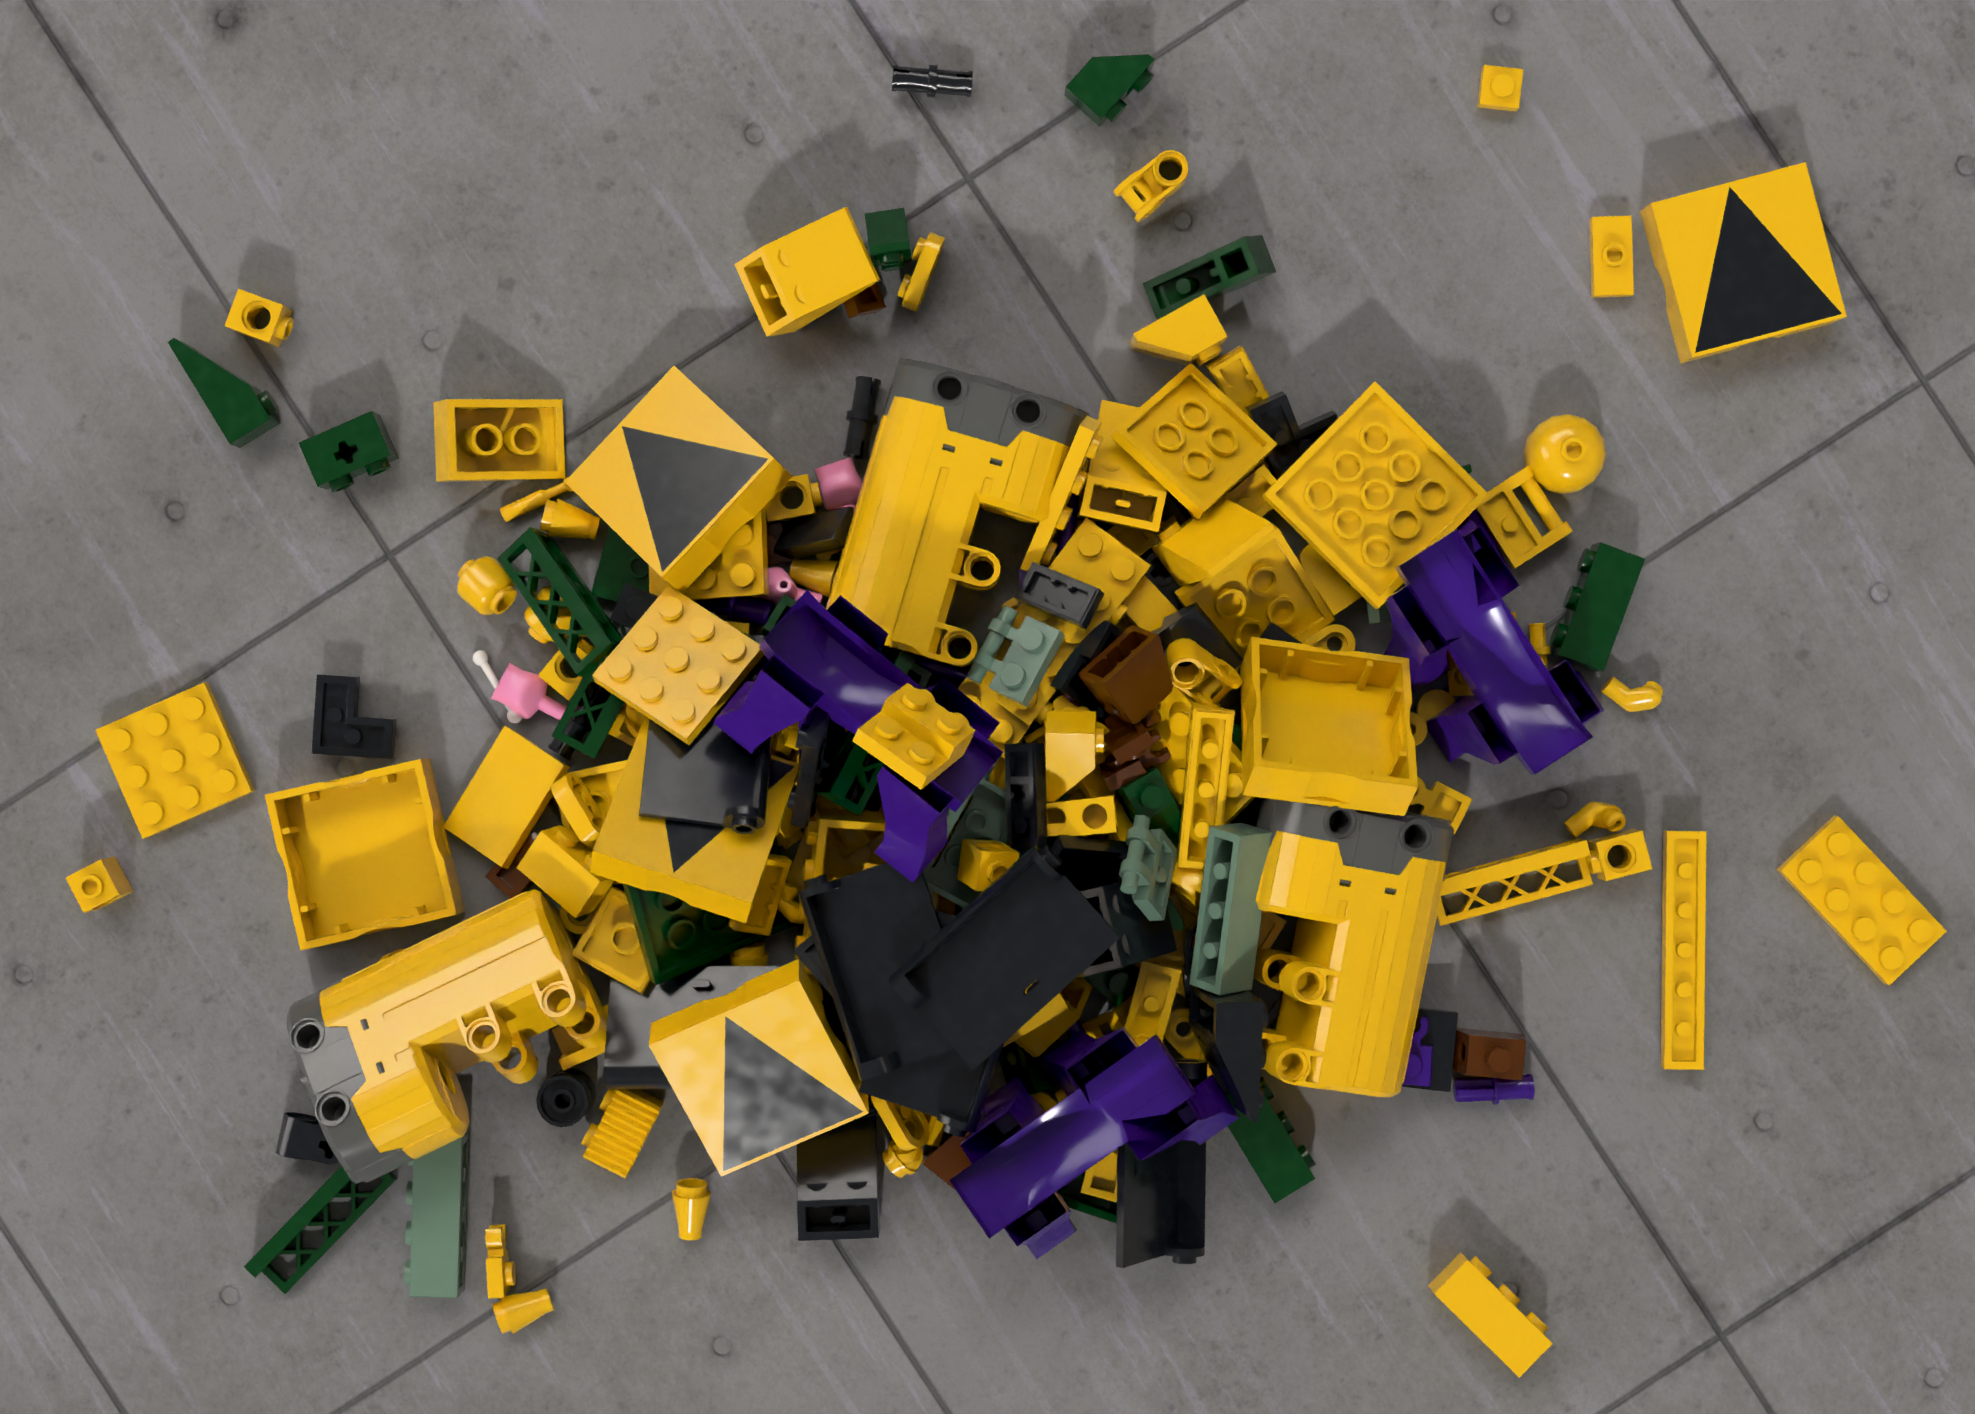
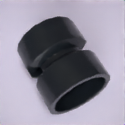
(566, 1097)

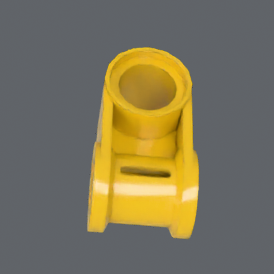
(1152, 185)
(1205, 678)

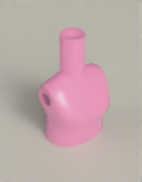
(839, 484)
(780, 584)
(526, 694)

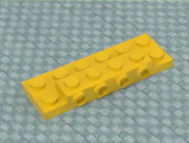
(1090, 558)

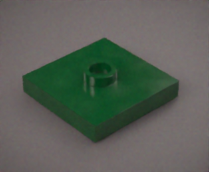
(619, 566)

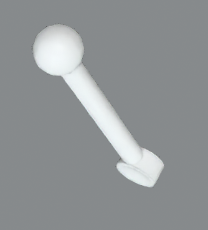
(480, 658)

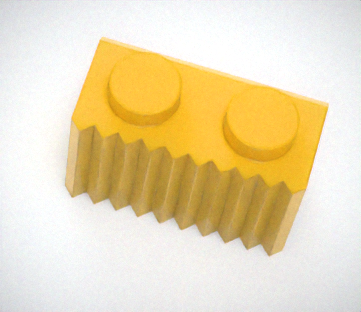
(622, 1129)

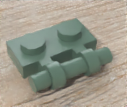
(1025, 660)
(1148, 868)

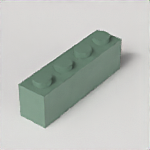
(1228, 909)
(438, 1222)

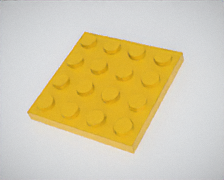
(1374, 493)

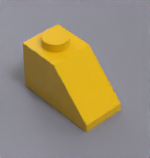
(1070, 749)

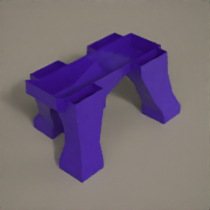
(1458, 607)
(838, 666)
(1112, 1099)

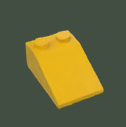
(499, 439)
(1208, 545)

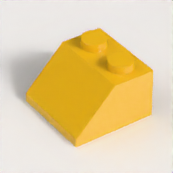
(1183, 335)

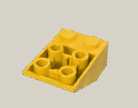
(807, 273)
(1116, 485)

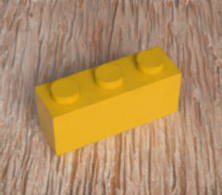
(1491, 1313)

